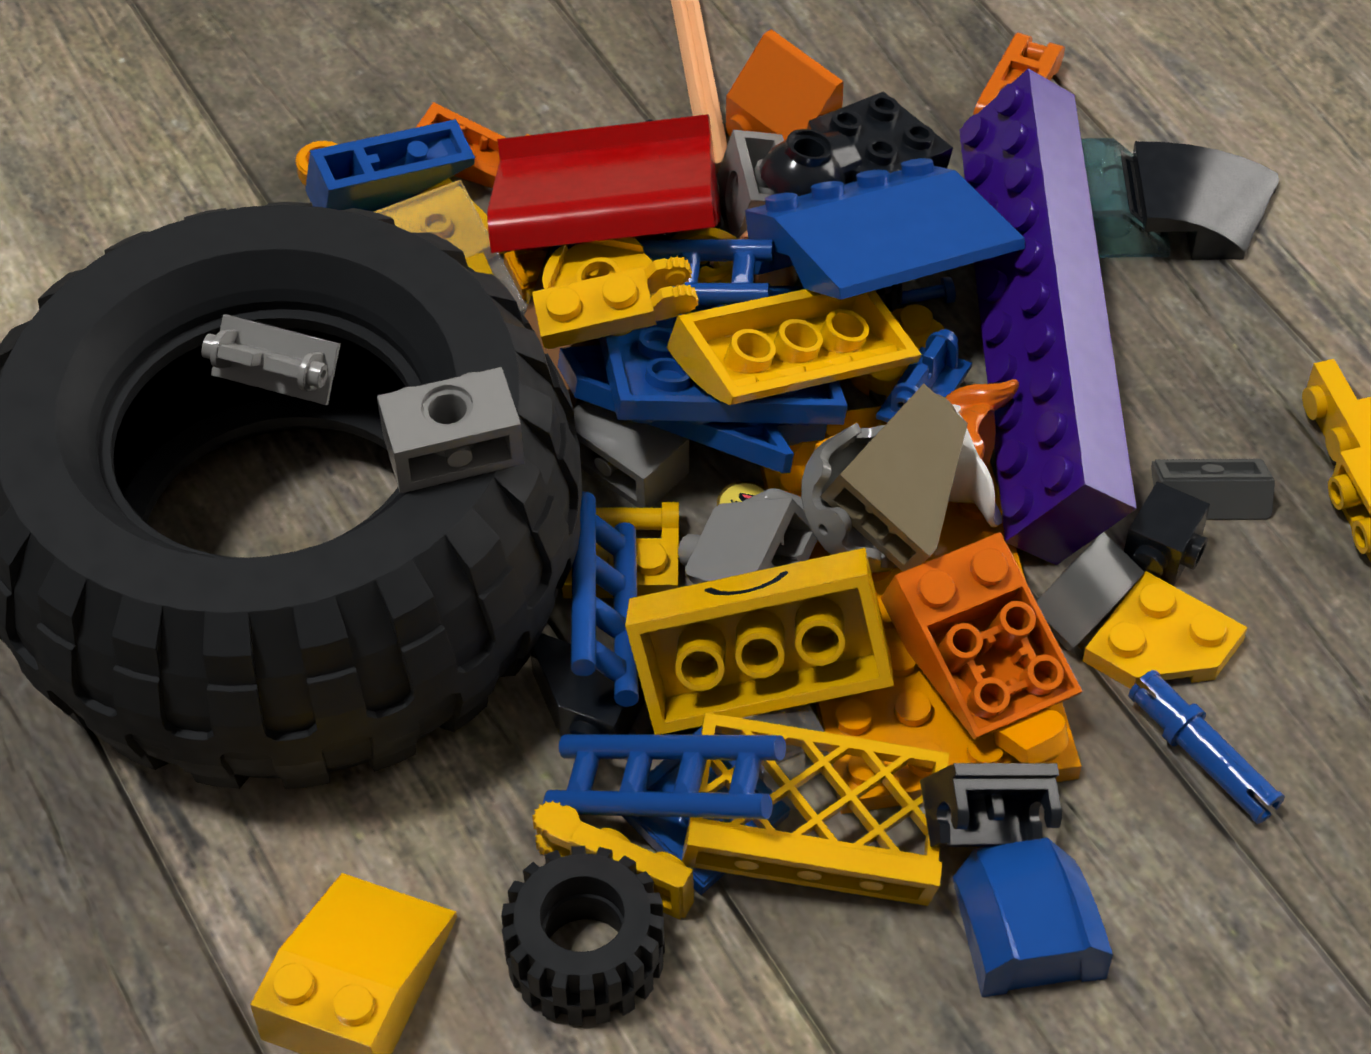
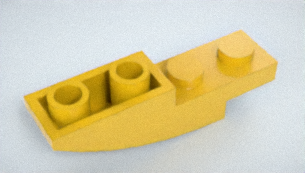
(1348, 442)

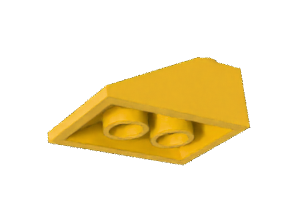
(351, 971)

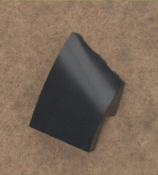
(1202, 192)

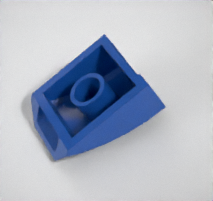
(1029, 917)

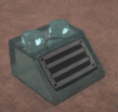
(1117, 203)

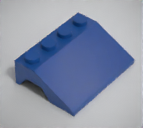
(880, 229)

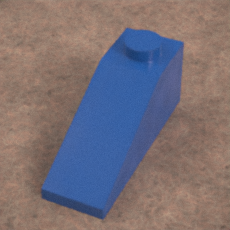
(386, 167)

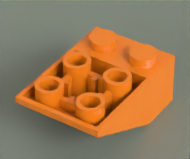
(980, 636)

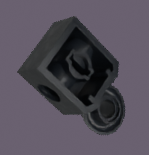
(849, 141)

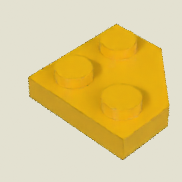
(1163, 632)

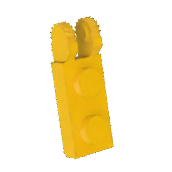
(614, 302)
(561, 828)

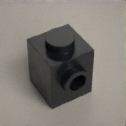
(1168, 533)

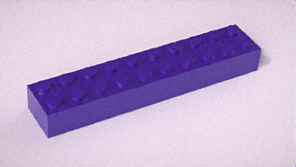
(1047, 325)

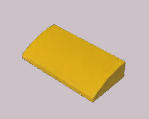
(788, 344)

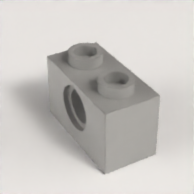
(741, 178)
(451, 429)

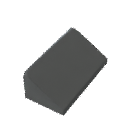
(1229, 485)

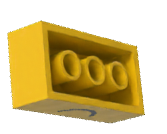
(759, 641)

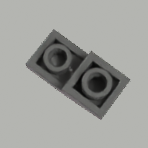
(1088, 590)

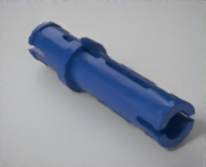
(1186, 727)

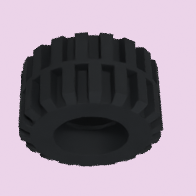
(575, 890)

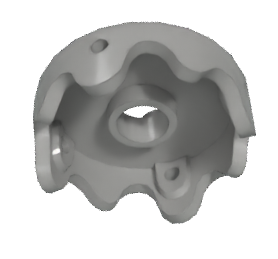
(832, 524)

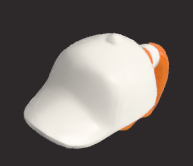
(972, 478)

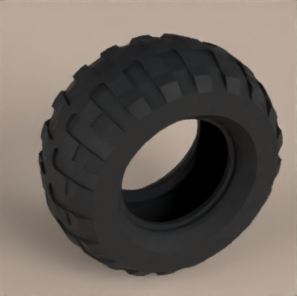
(301, 652)

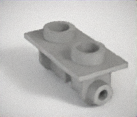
(272, 358)

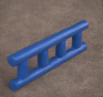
(740, 251)
(590, 611)
(685, 800)

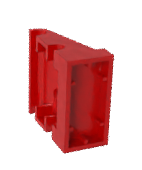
(604, 184)

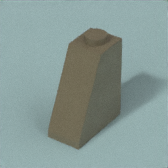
(904, 479)

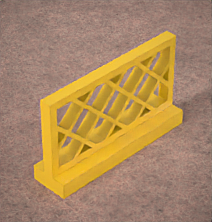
(823, 860)

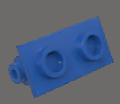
(937, 369)

